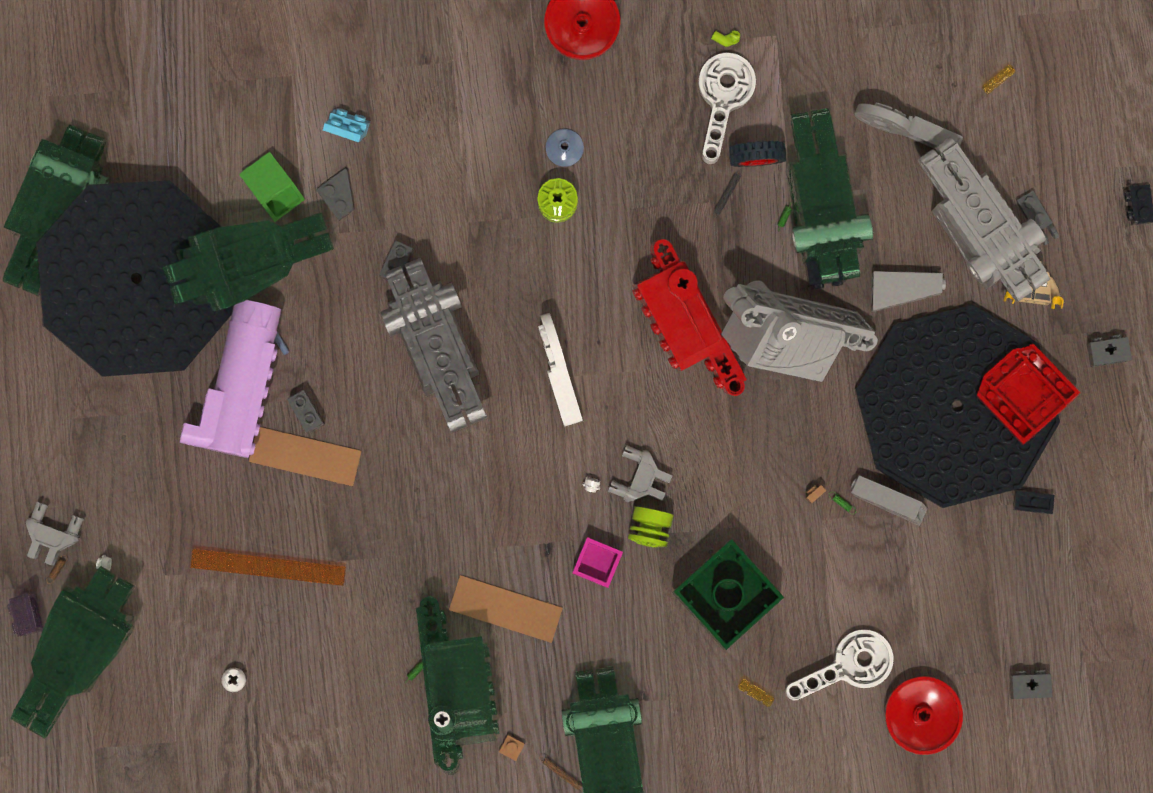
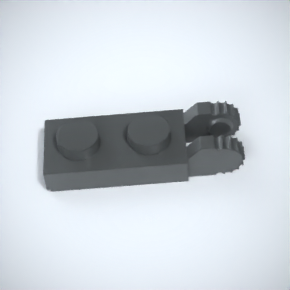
(1034, 210)

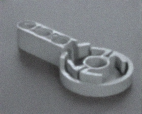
(895, 122)

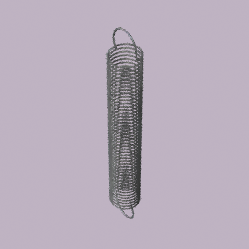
(727, 194)

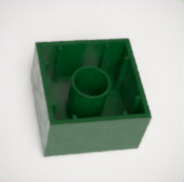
(728, 594)

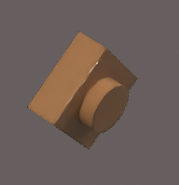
(815, 493)
(511, 747)

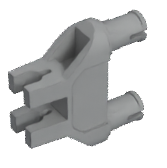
(643, 478)
(46, 536)

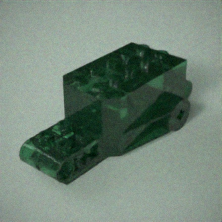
(242, 260)
(75, 647)

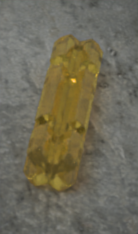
(998, 79)
(756, 693)

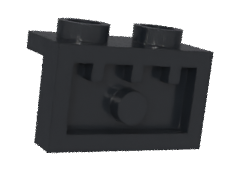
(1139, 204)

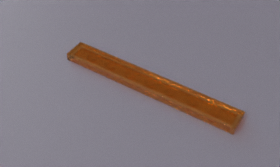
(268, 567)

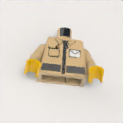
(1043, 295)

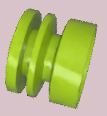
(557, 211)
(650, 527)

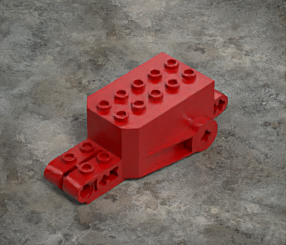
(685, 320)

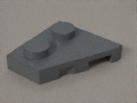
(338, 195)

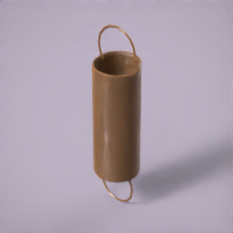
(57, 568)

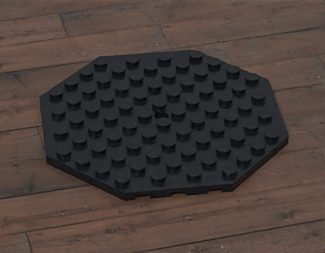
(89, 287)
(911, 417)

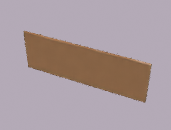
(305, 456)
(505, 609)

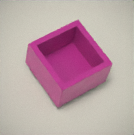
(597, 562)

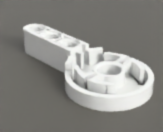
(724, 98)
(558, 373)
(847, 665)

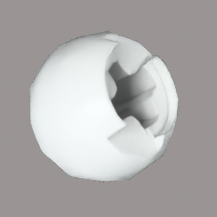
(240, 681)

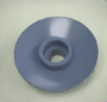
(564, 157)

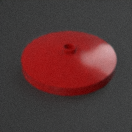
(579, 42)
(941, 720)

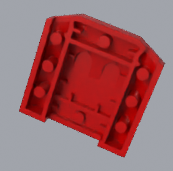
(1026, 392)

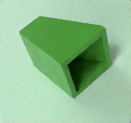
(272, 186)

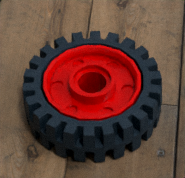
(757, 153)

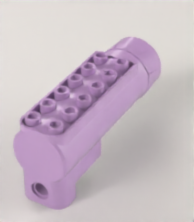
(235, 403)

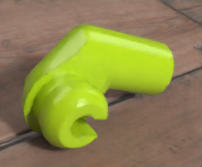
(727, 40)

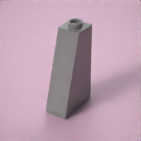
(899, 288)
(889, 500)

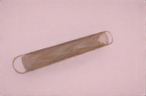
(562, 776)

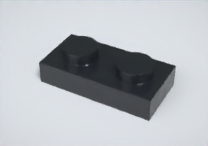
(1034, 502)

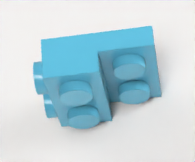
(347, 125)

